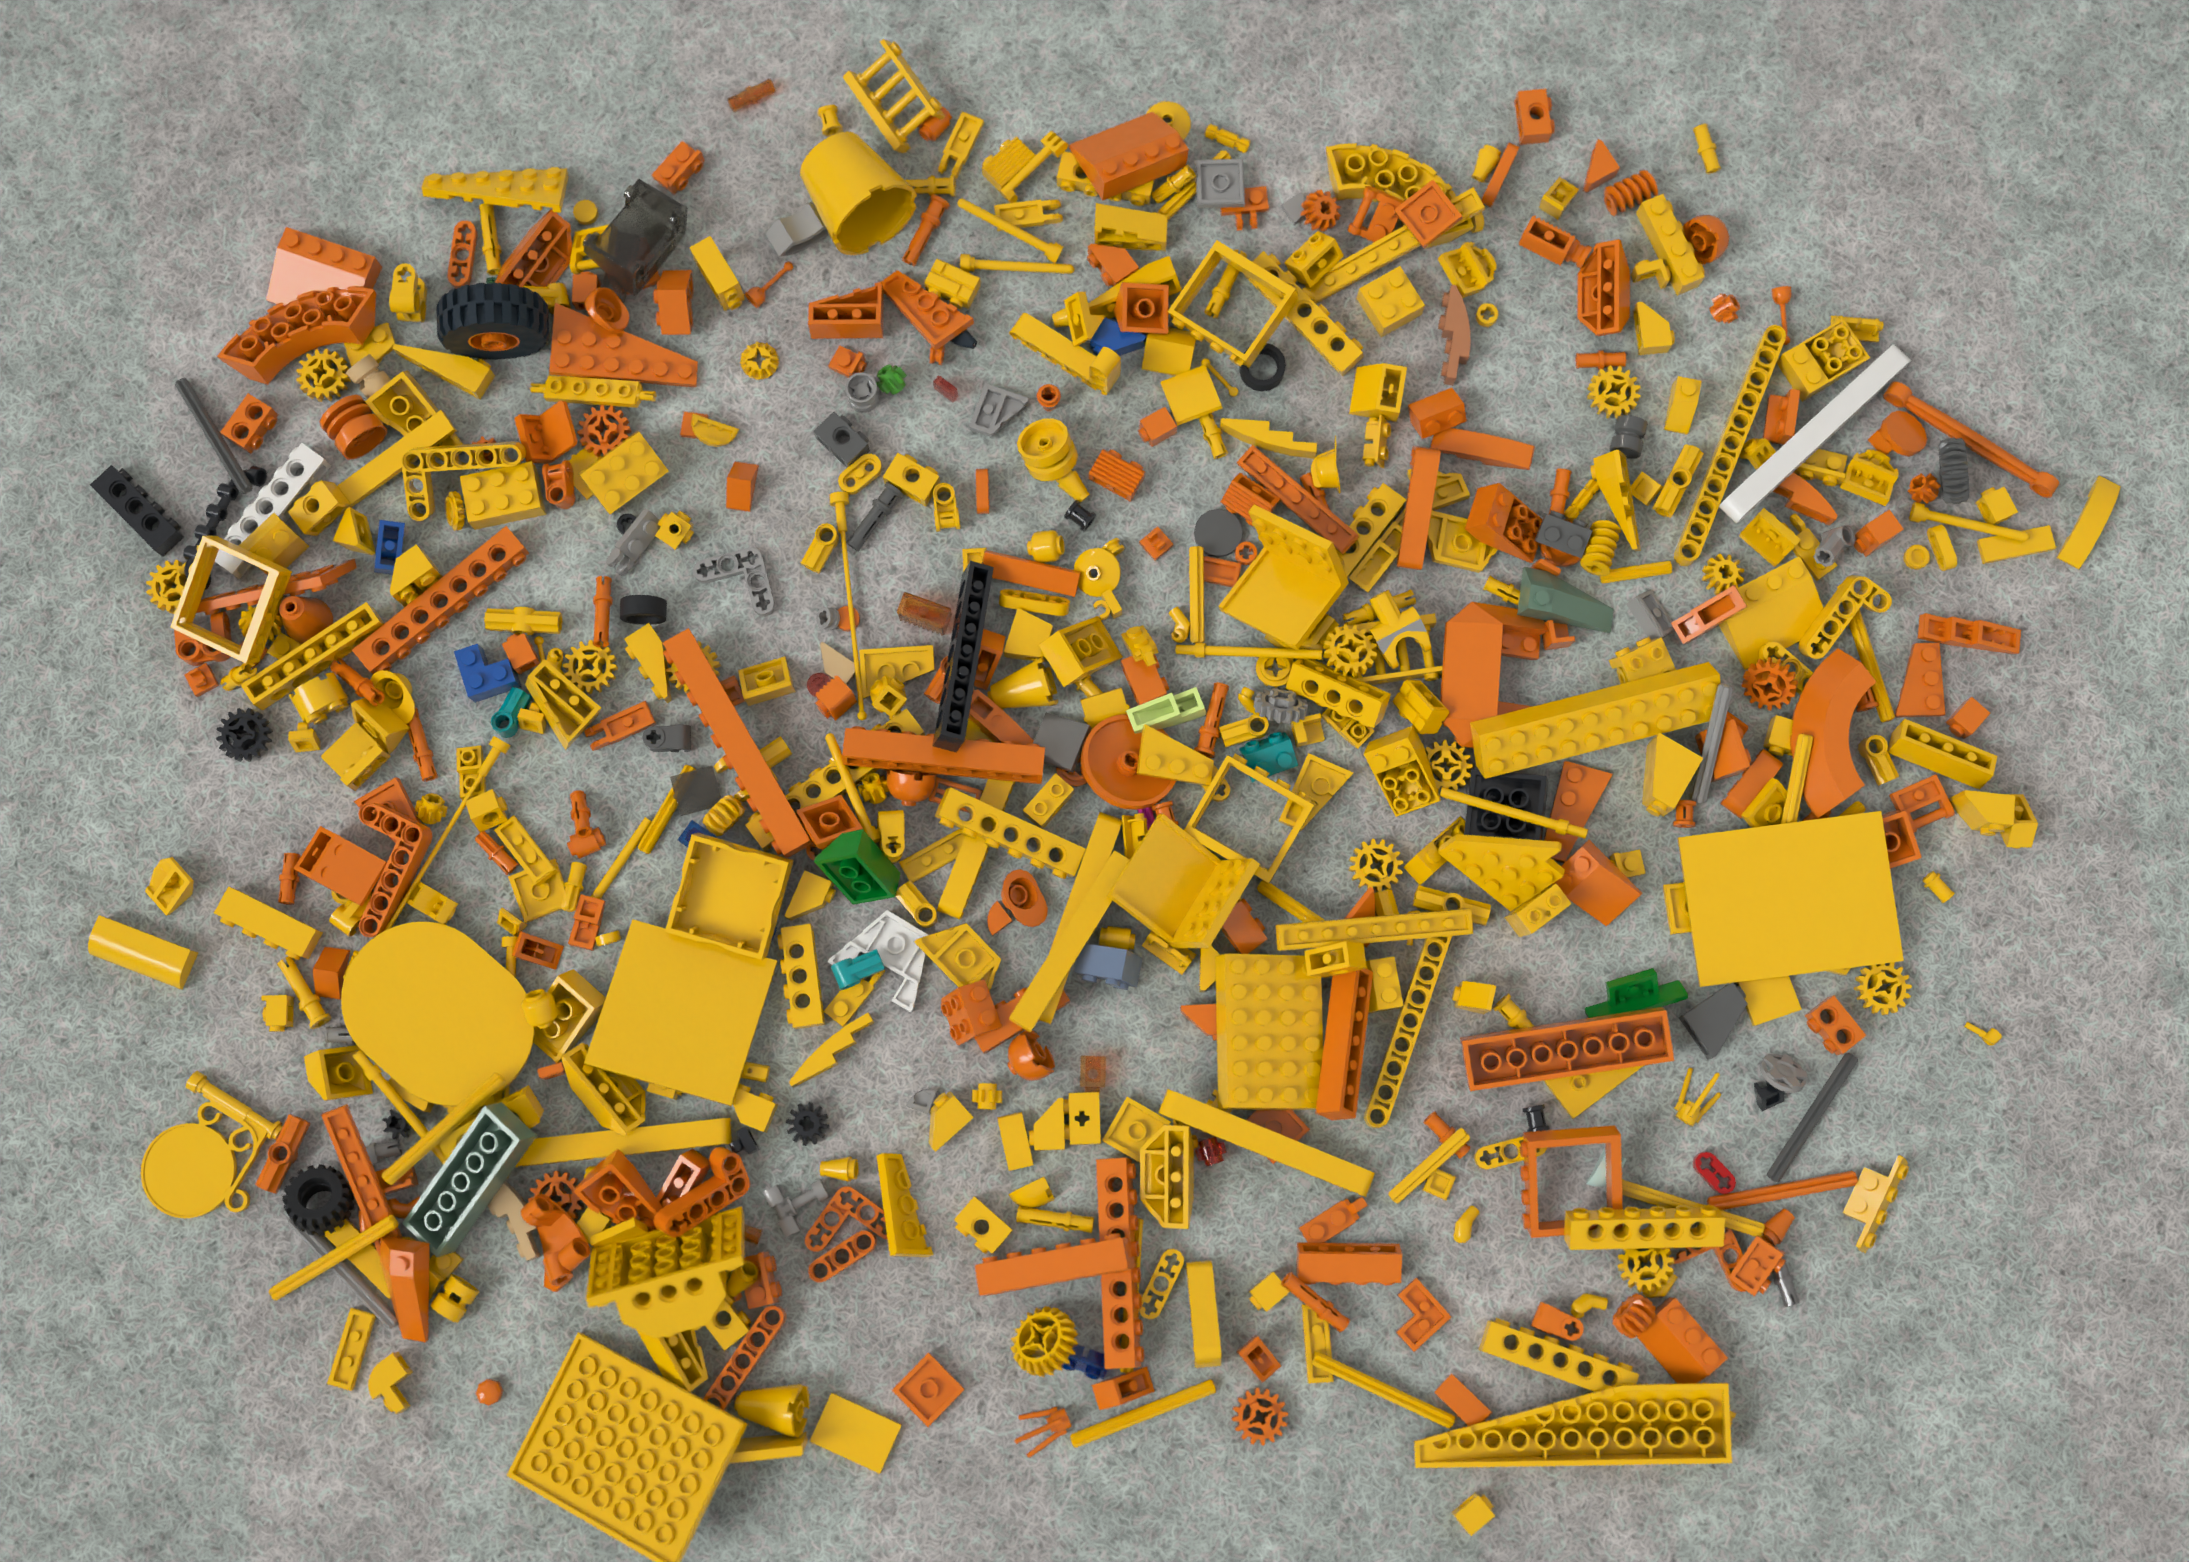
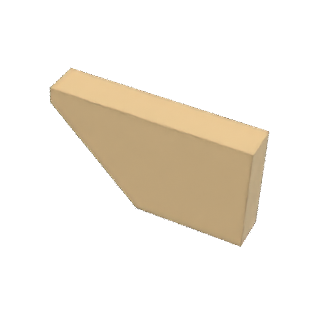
(837, 664)

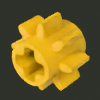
(874, 788)
(431, 808)
(987, 1096)

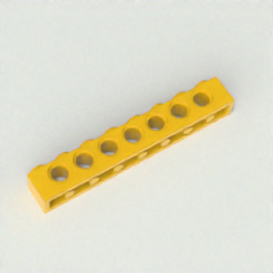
(1391, 504)
(819, 778)

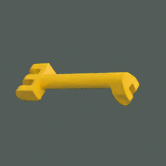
(1052, 145)

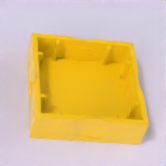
(729, 895)

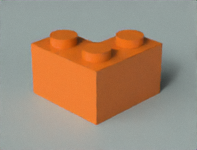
(674, 302)

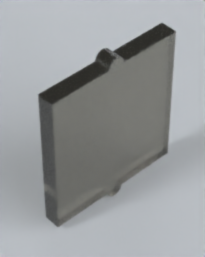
(695, 790)

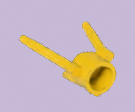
(1691, 1112)

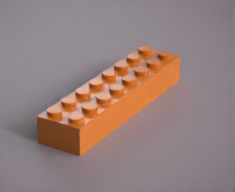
(1567, 1049)

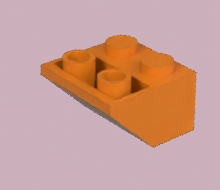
(1731, 755)

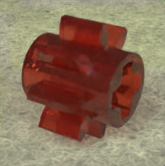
(1211, 1151)

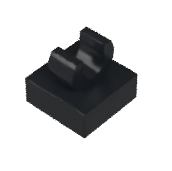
(1768, 1096)
(745, 1142)

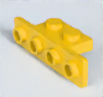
(1871, 1200)

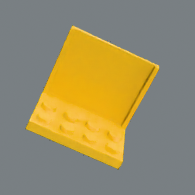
(1287, 582)
(1180, 886)

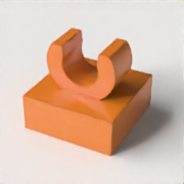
(1156, 543)
(201, 679)

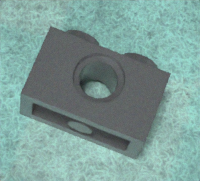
(832, 429)

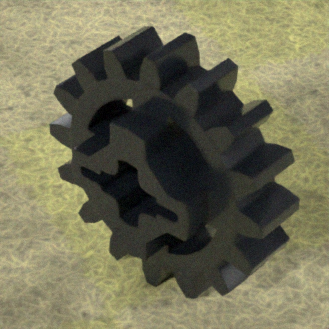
(244, 724)

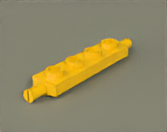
(593, 391)

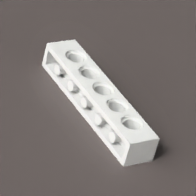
(269, 495)

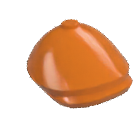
(607, 309)

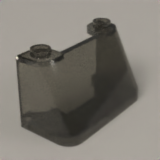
(638, 237)

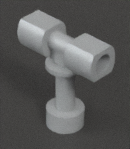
(787, 1208)

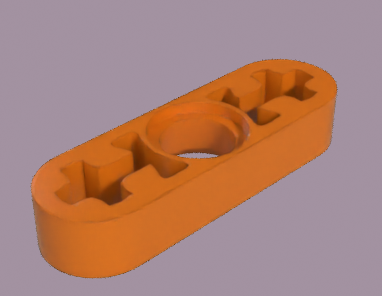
(1500, 174)
(467, 265)

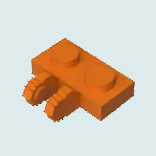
(1255, 201)

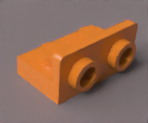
(678, 167)
(1781, 417)
(1757, 1266)

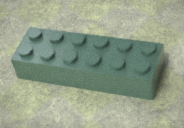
(469, 1179)

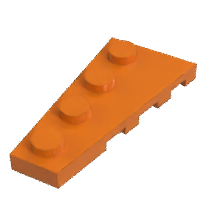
(925, 311)
(1574, 801)

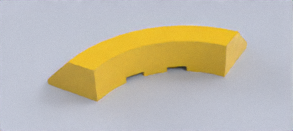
(1393, 172)

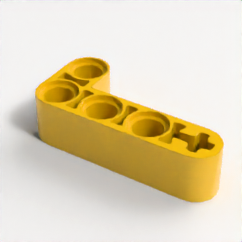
(1839, 620)
(1203, 1314)

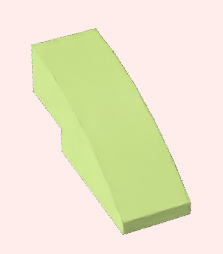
(1167, 711)

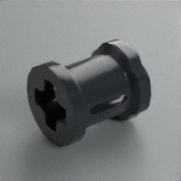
(1076, 508)
(1536, 1118)

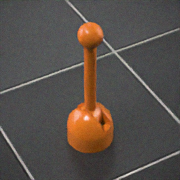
(757, 295)
(1782, 296)

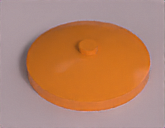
(1111, 766)

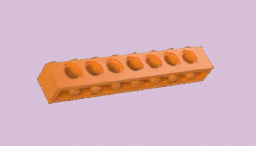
(427, 603)
(1112, 1302)

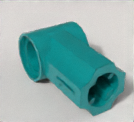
(509, 711)
(851, 971)

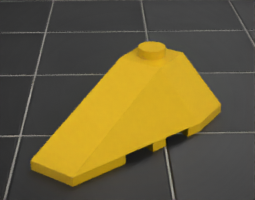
(406, 406)
(1614, 481)

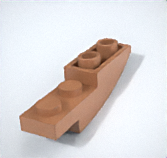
(1457, 331)

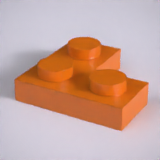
(1427, 1315)

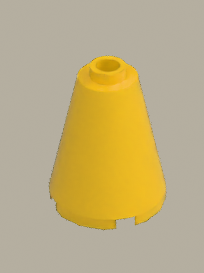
(1025, 687)
(775, 1407)

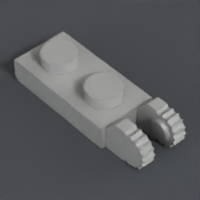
(634, 542)

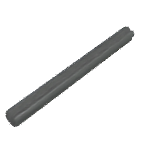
(214, 436)
(1812, 1117)

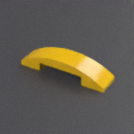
(2090, 522)

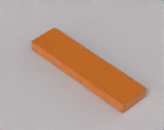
(1032, 573)

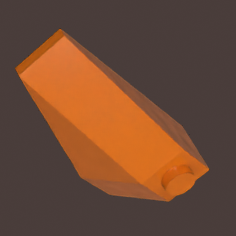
(619, 1191)

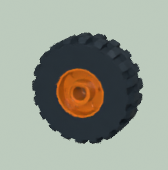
(492, 321)

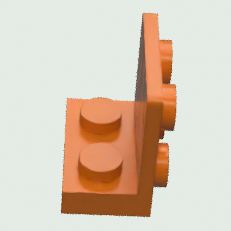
(765, 1289)

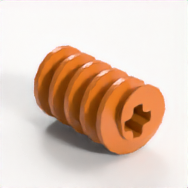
(1629, 190)

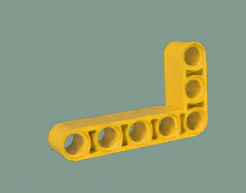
(1095, 371)
(452, 462)

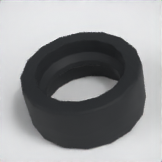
(1269, 384)
(643, 609)

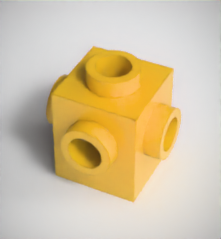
(666, 530)
(885, 701)

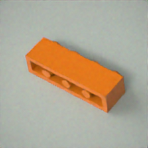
(1009, 1029)
(1349, 1263)

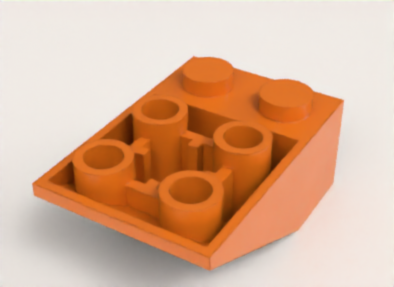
(1504, 522)
(340, 866)

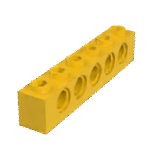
(1341, 360)
(311, 657)
(1069, 853)
(1707, 1234)
(1493, 1344)

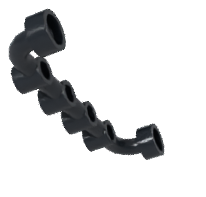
(217, 513)

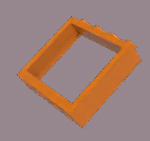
(1568, 1137)

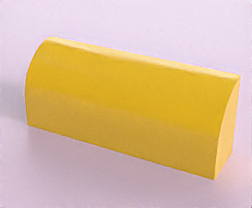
(141, 952)

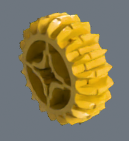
(1040, 1339)

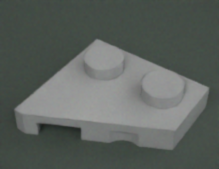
(995, 410)

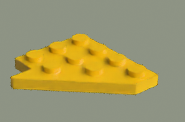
(1505, 867)

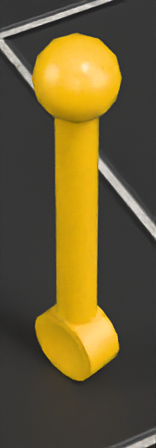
(1233, 391)
(539, 641)

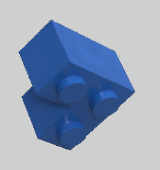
(482, 679)

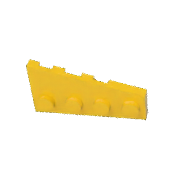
(901, 1220)

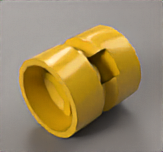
(448, 1305)

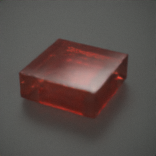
(945, 388)

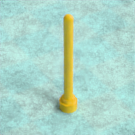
(1050, 250)
(970, 264)
(1921, 513)
(851, 789)

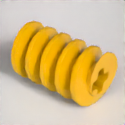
(1600, 547)

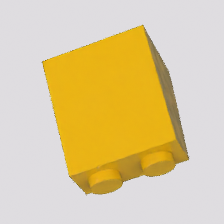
(1666, 774)

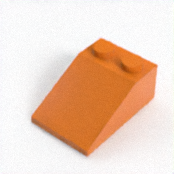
(1596, 884)

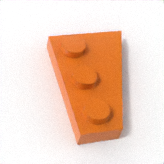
(1923, 683)
(394, 796)

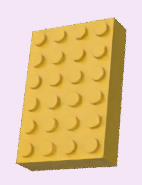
(1267, 1032)

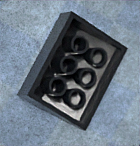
(1513, 790)

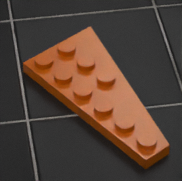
(590, 351)
(296, 586)

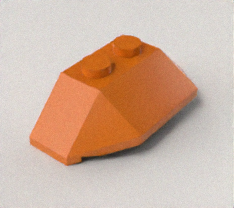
(540, 254)
(1604, 289)

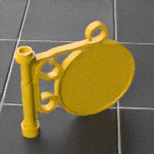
(194, 1166)

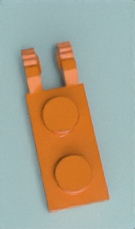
(622, 725)

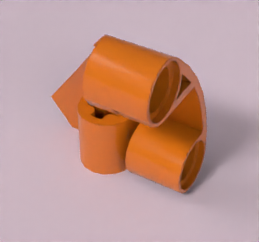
(560, 1238)

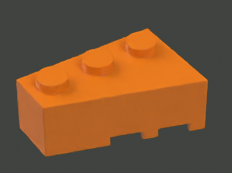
(849, 315)

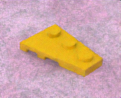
(1318, 780)

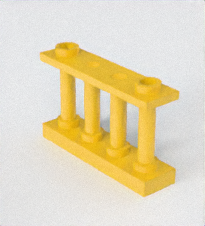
(872, 100)
(1429, 673)

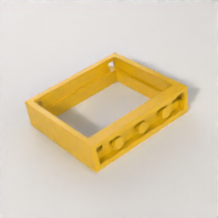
(1222, 252)
(263, 616)
(1262, 776)

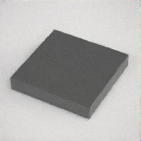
(1062, 741)

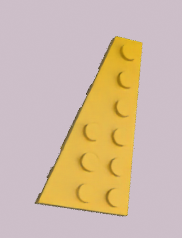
(502, 188)

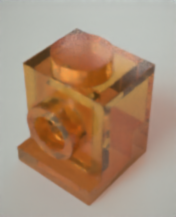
(1092, 1062)

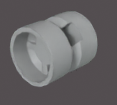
(862, 392)

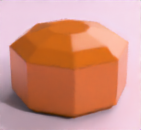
(489, 1392)

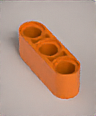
(1752, 782)
(830, 1259)

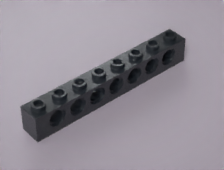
(963, 657)

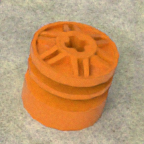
(353, 427)

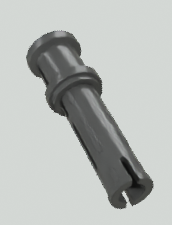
(881, 507)

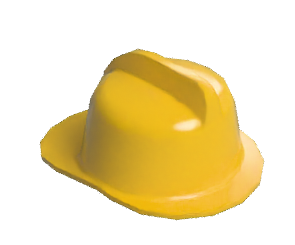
(1325, 471)
(397, 693)

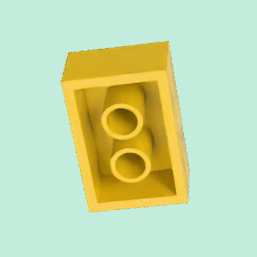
(623, 472)
(502, 495)

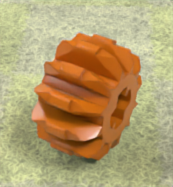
(1327, 216)
(1634, 1315)

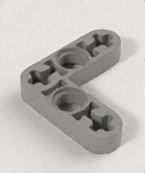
(749, 571)

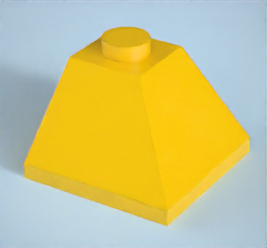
(337, 1073)

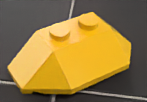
(610, 1097)
(1168, 1176)

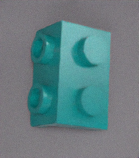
(1271, 754)

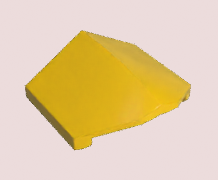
(169, 885)

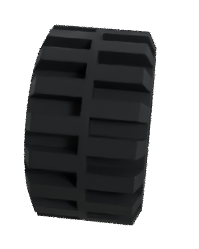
(310, 1183)

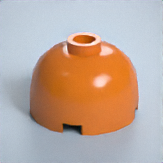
(1708, 236)
(910, 786)
(1029, 1058)

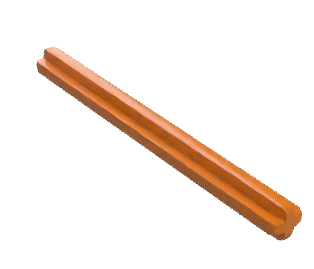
(1783, 1190)

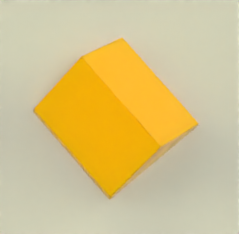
(1169, 352)
(766, 681)
(379, 723)

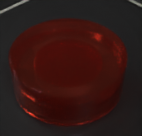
(816, 683)

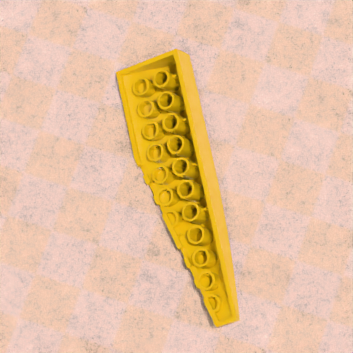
(1599, 1428)

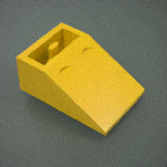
(1822, 359)
(1402, 771)

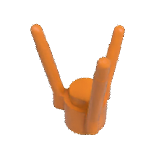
(1056, 1422)

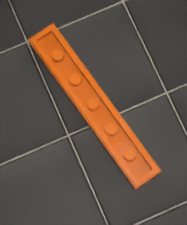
(1297, 499)
(358, 1168)

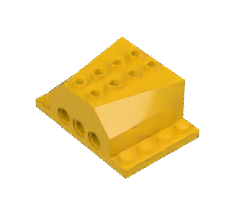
(666, 1280)

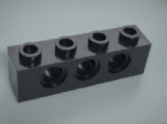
(109, 487)

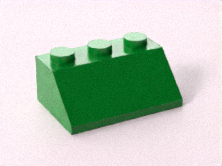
(859, 868)

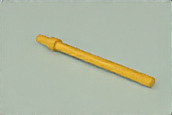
(1200, 650)
(1561, 826)
(373, 1073)

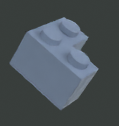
(1111, 964)

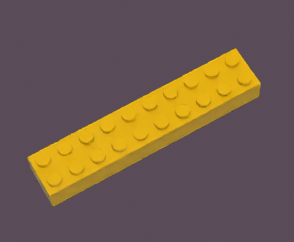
(1594, 720)

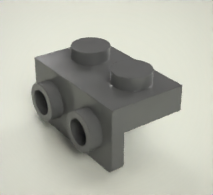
(1563, 534)

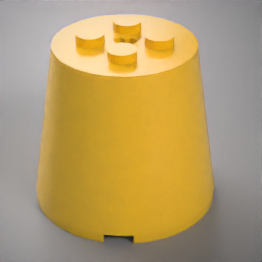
(856, 193)

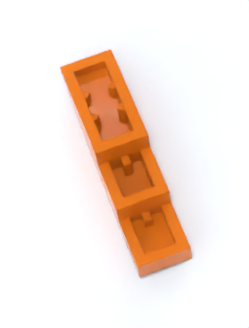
(1484, 448)
(1969, 634)

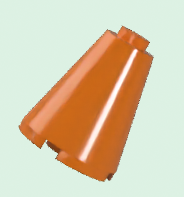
(304, 617)

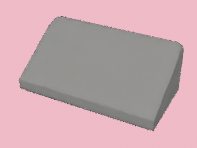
(1651, 615)

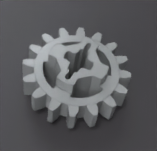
(1280, 705)

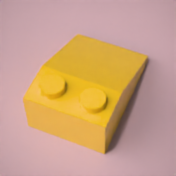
(1080, 650)
(578, 1010)

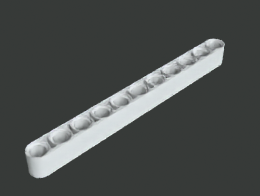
(1814, 434)

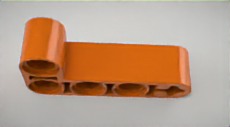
(676, 1217)

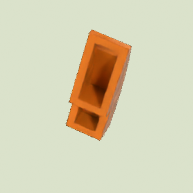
(1806, 499)
(1709, 615)

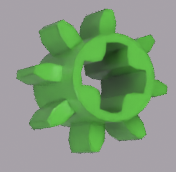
(891, 379)

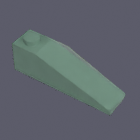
(1551, 598)

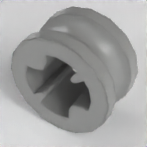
(828, 618)

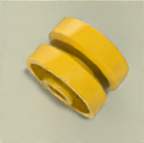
(1047, 449)

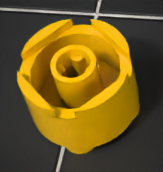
(319, 698)

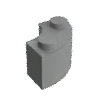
(797, 231)

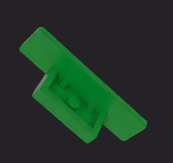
(1637, 993)

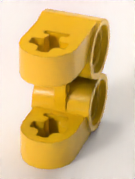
(405, 298)
(892, 831)

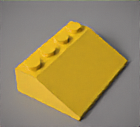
(1777, 610)

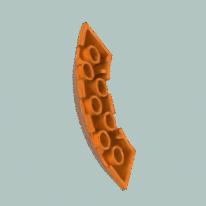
(300, 327)
(1826, 715)

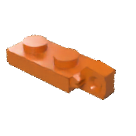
(1332, 1221)

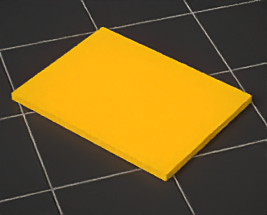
(1790, 899)
(627, 1450)

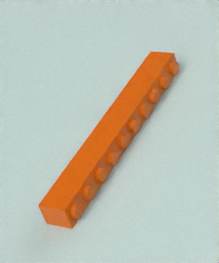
(737, 743)

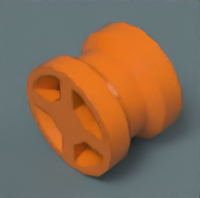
(1578, 253)

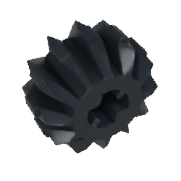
(801, 1130)

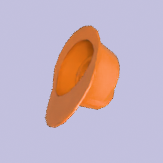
(1024, 898)

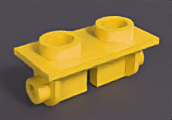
(1863, 328)
(1377, 432)
(1133, 829)
(1176, 958)

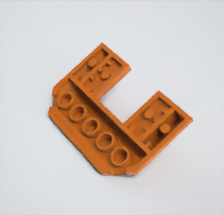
(1473, 660)

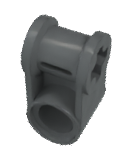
(672, 738)

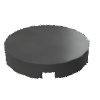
(1218, 532)

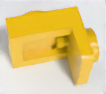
(1646, 270)

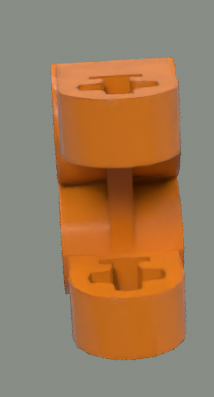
(219, 625)

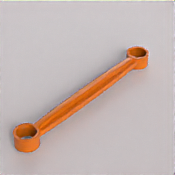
(2040, 482)

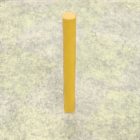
(621, 859)

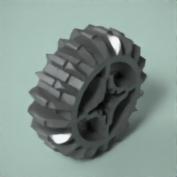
(1954, 470)

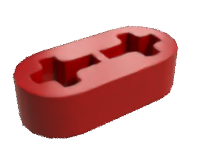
(1710, 1177)

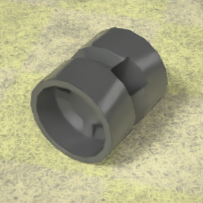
(1628, 436)

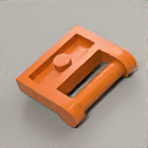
(1384, 219)
(1920, 795)

